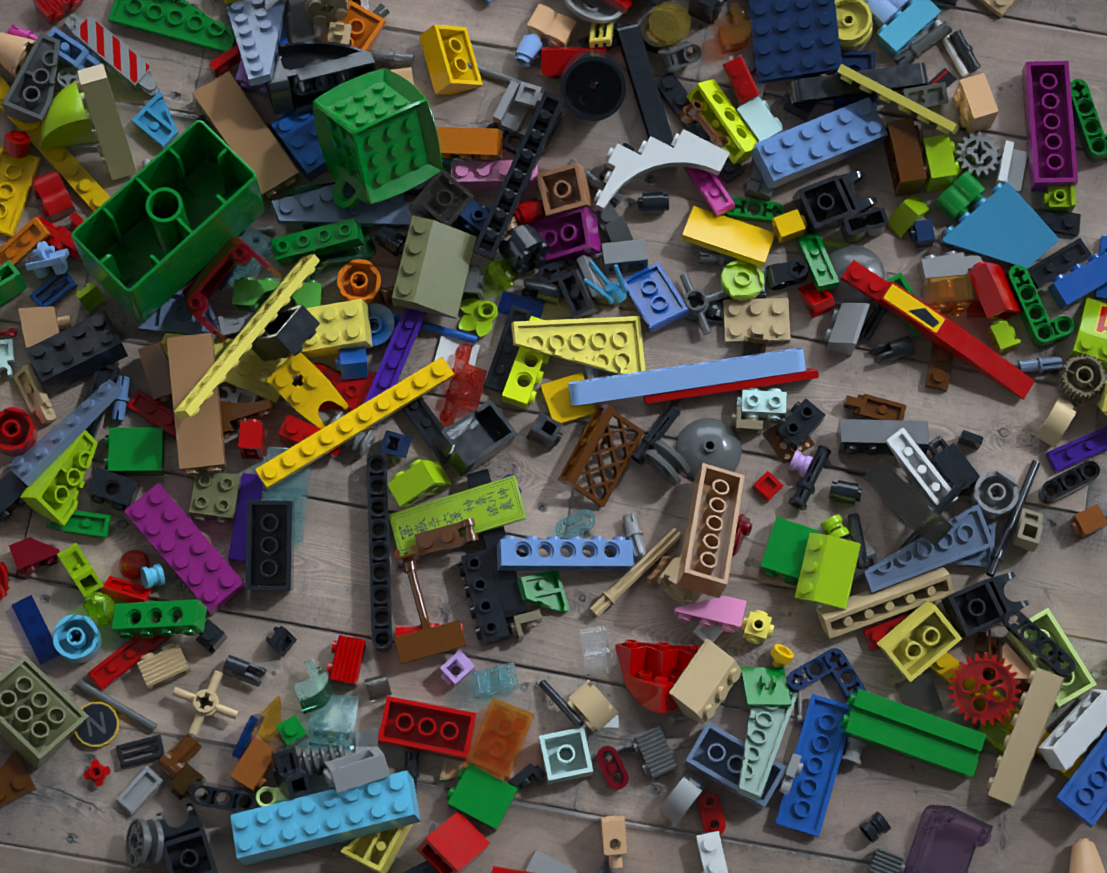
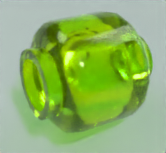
(499, 275)

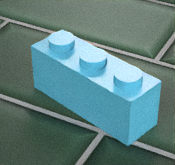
(907, 26)

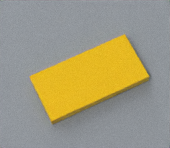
(15, 188)
(728, 236)

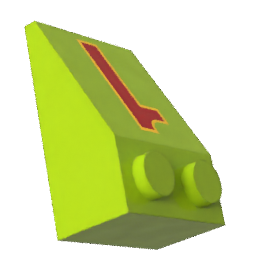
(1092, 332)

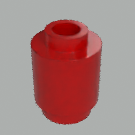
(530, 211)

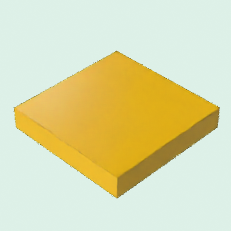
(558, 400)

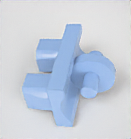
(47, 256)

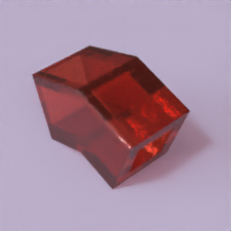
(975, 310)

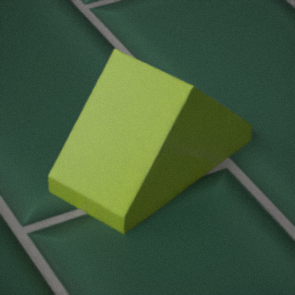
(909, 211)

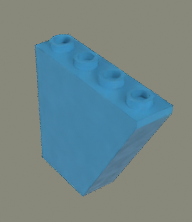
(1002, 230)

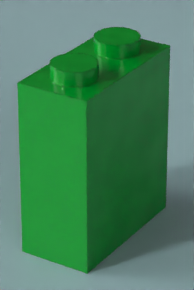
(135, 451)
(785, 550)
(481, 796)

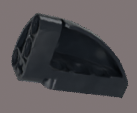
(311, 69)

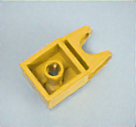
(310, 394)

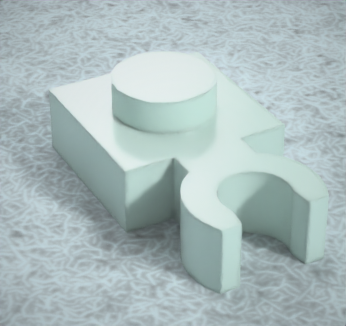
(6, 355)

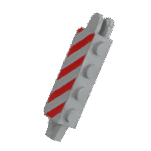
(113, 53)

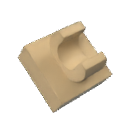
(339, 33)

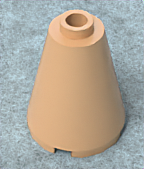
(14, 52)
(1085, 858)

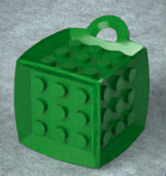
(377, 137)

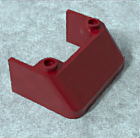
(232, 254)

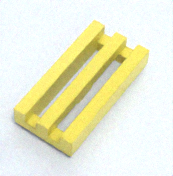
(608, 39)

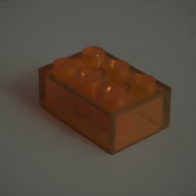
(500, 738)

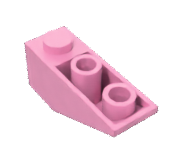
(721, 612)

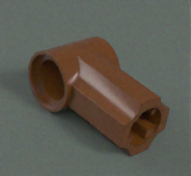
(181, 754)

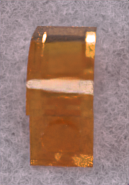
(737, 34)

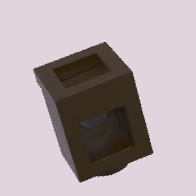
(183, 779)

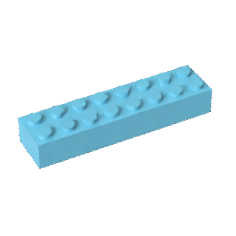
(324, 818)

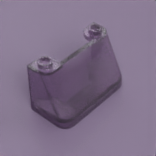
(946, 841)

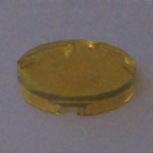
(669, 23)

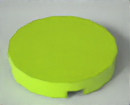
(742, 280)

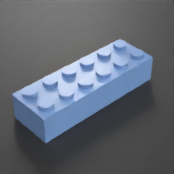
(818, 143)

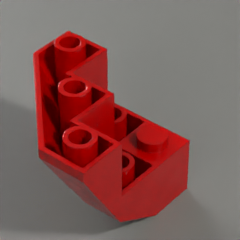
(653, 670)

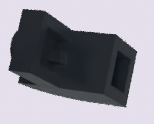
(289, 777)

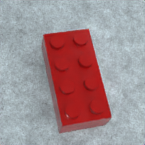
(427, 728)

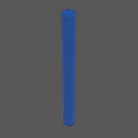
(444, 331)

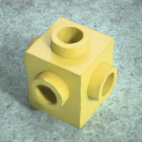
(754, 634)

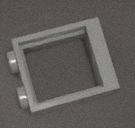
(356, 769)

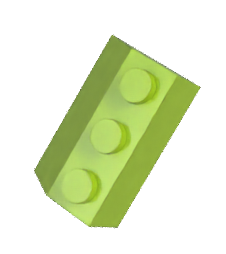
(827, 571)

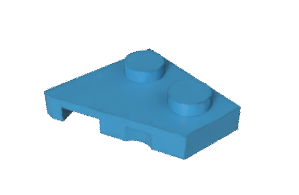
(157, 121)

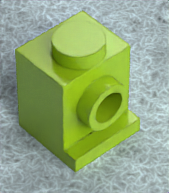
(1065, 204)
(1002, 337)

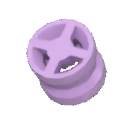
(800, 463)

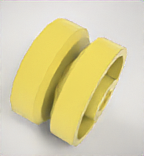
(853, 23)

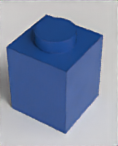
(352, 363)

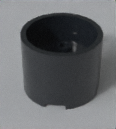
(606, 96)

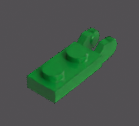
(85, 524)

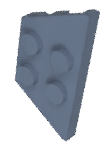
(175, 319)

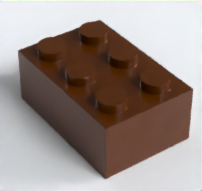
(905, 157)

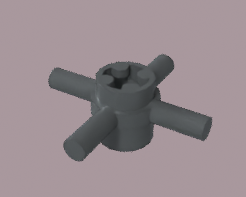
(699, 297)

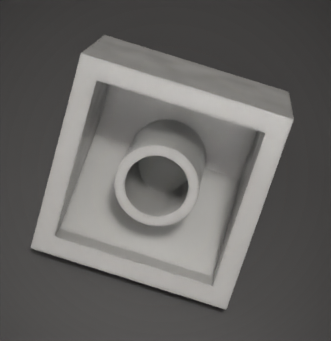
(847, 327)

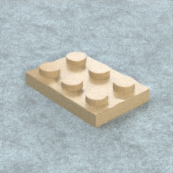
(756, 316)

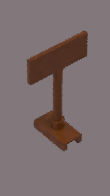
(430, 639)

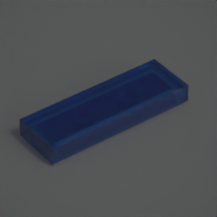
(35, 629)

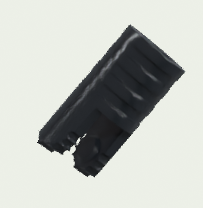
(542, 291)
(894, 349)
(239, 669)

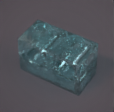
(494, 680)

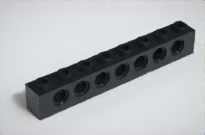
(518, 176)

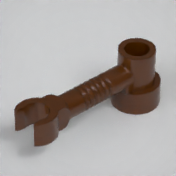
(692, 112)

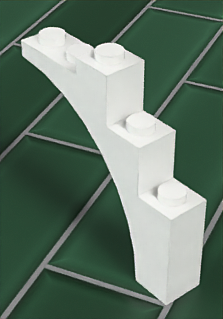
(687, 152)

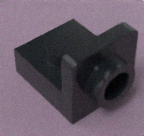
(523, 777)

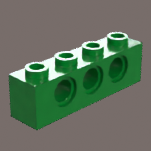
(318, 241)
(127, 615)

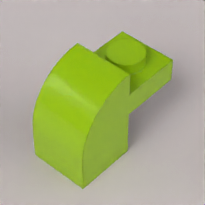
(80, 569)

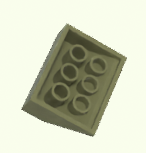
(433, 268)
(35, 713)

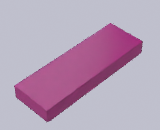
(711, 190)

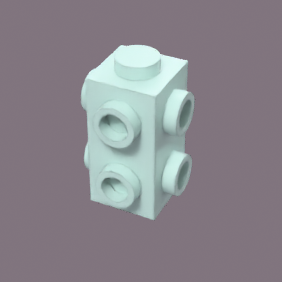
(762, 404)

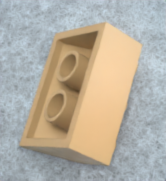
(705, 682)

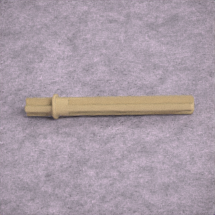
(613, 593)

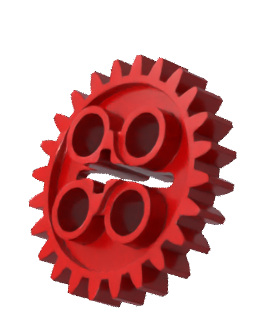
(994, 707)

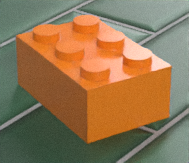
(470, 143)

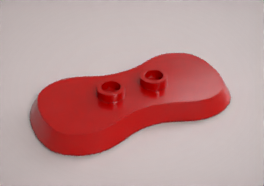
(351, 390)

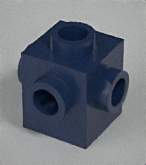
(473, 218)

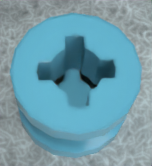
(152, 576)

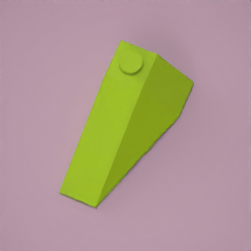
(57, 488)

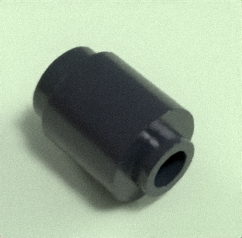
(653, 202)
(391, 240)
(845, 492)

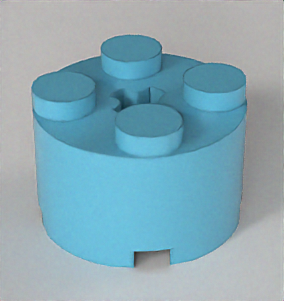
(66, 645)

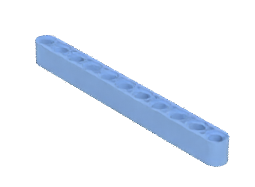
(686, 376)

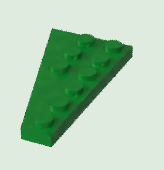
(174, 21)

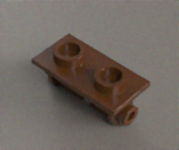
(989, 645)

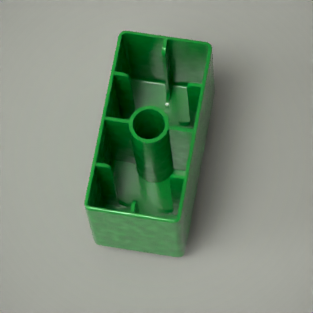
(169, 220)

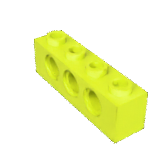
(724, 119)
(518, 395)

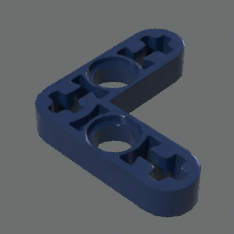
(826, 669)

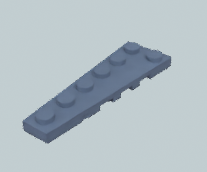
(56, 441)
(965, 538)

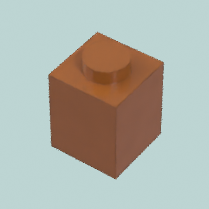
(1088, 521)

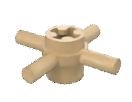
(208, 710)

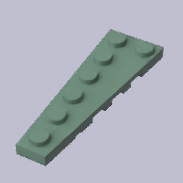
(761, 745)

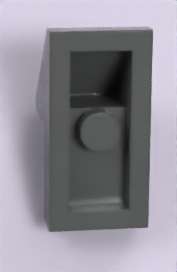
(613, 225)

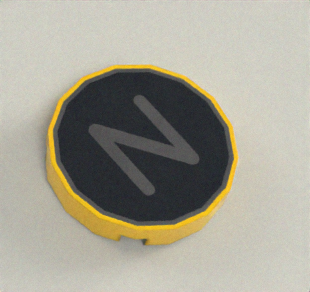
(100, 726)

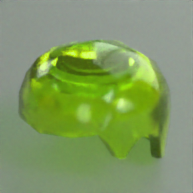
(101, 606)

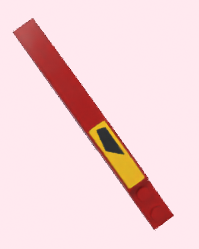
(938, 329)

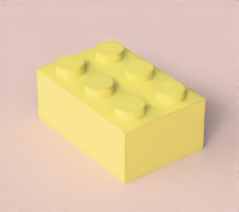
(340, 327)
(919, 641)

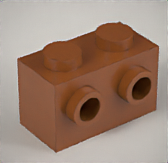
(254, 766)

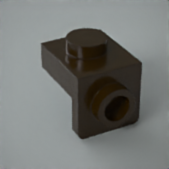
(754, 344)

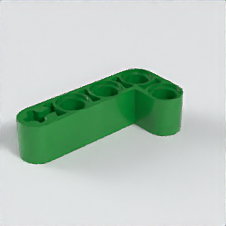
(1090, 120)
(1034, 305)

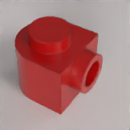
(17, 144)

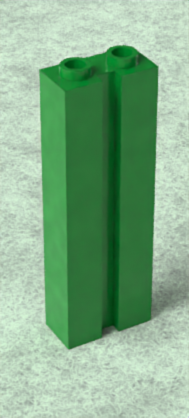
(912, 733)

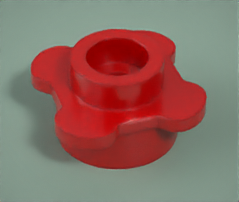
(103, 772)

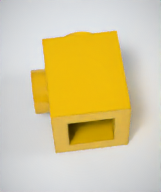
(789, 226)

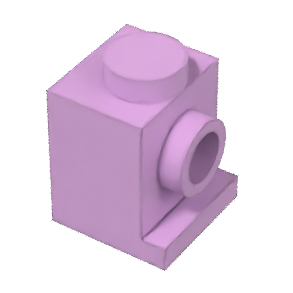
(458, 661)

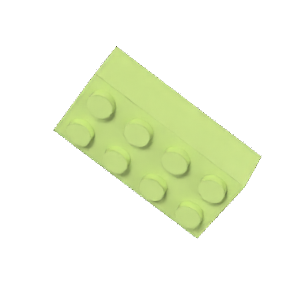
(1078, 681)

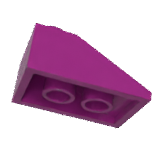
(570, 234)

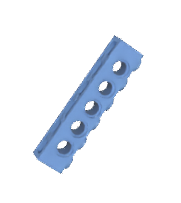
(509, 560)

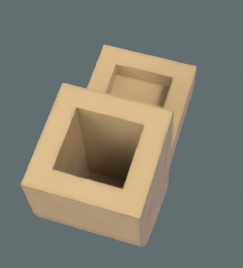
(1057, 422)

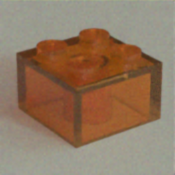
(948, 294)

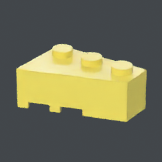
(377, 849)

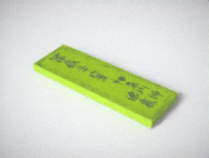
(489, 505)

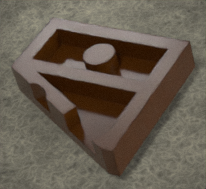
(14, 780)

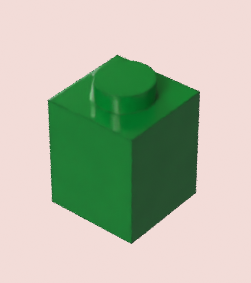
(292, 731)

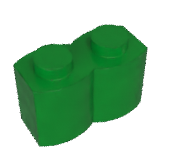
(960, 196)

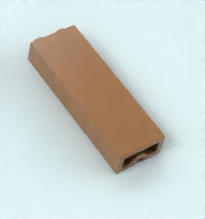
(246, 134)
(201, 436)

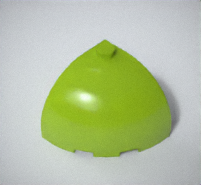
(66, 120)

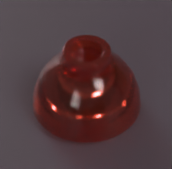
(132, 562)

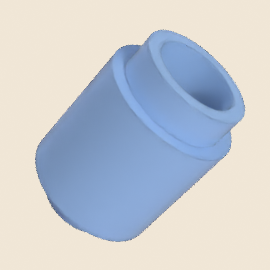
(528, 50)

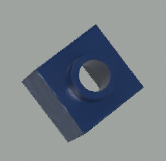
(922, 233)
(390, 443)

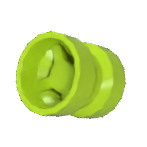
(832, 527)

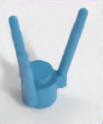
(615, 292)

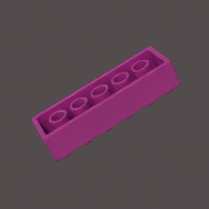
(1049, 124)
(185, 549)

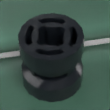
(874, 827)

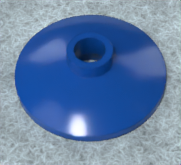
(383, 316)

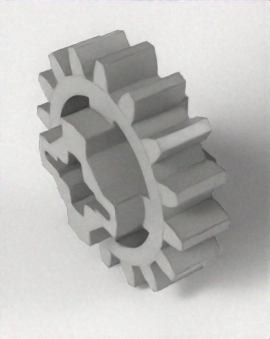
(986, 151)

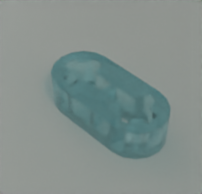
(573, 520)

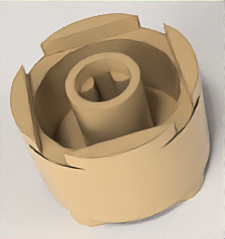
(669, 579)
(593, 705)

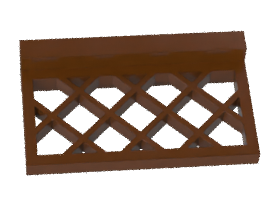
(584, 450)

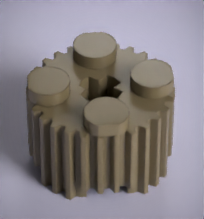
(326, 10)
(1073, 386)

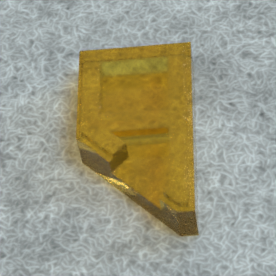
(272, 719)

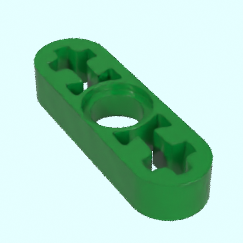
(760, 204)

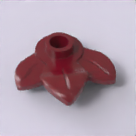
(743, 529)

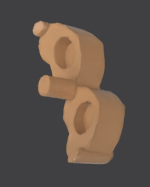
(657, 571)

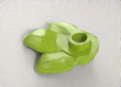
(474, 317)

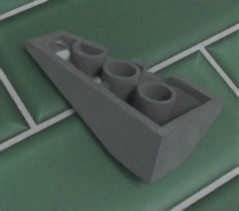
(34, 85)

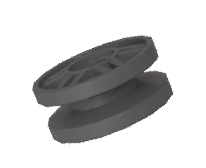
(667, 462)
(144, 843)

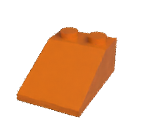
(365, 26)

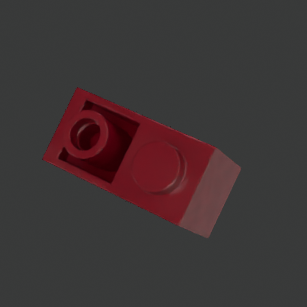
(31, 554)

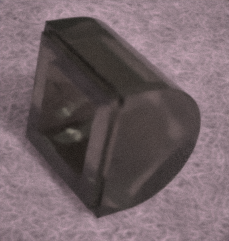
(378, 687)

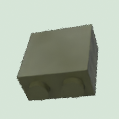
(215, 497)

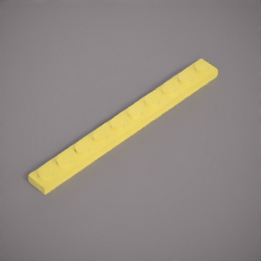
(242, 343)

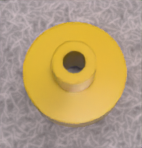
(781, 655)

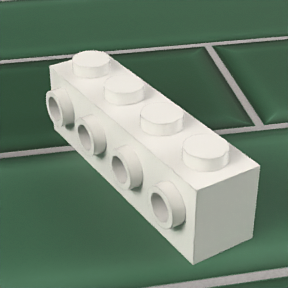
(1076, 731)

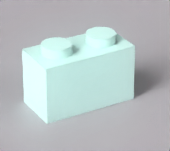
(759, 119)

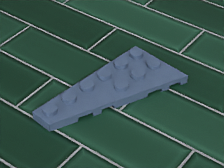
(257, 33)
(319, 208)

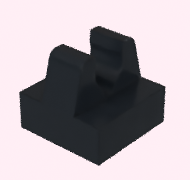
(281, 640)

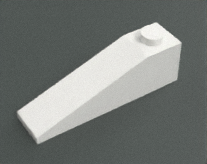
(918, 467)

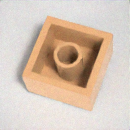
(975, 103)

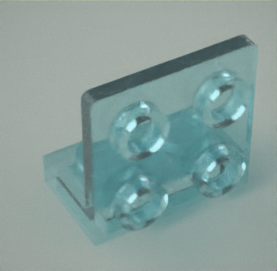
(334, 723)

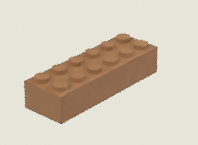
(710, 530)

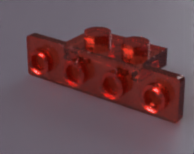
(464, 387)

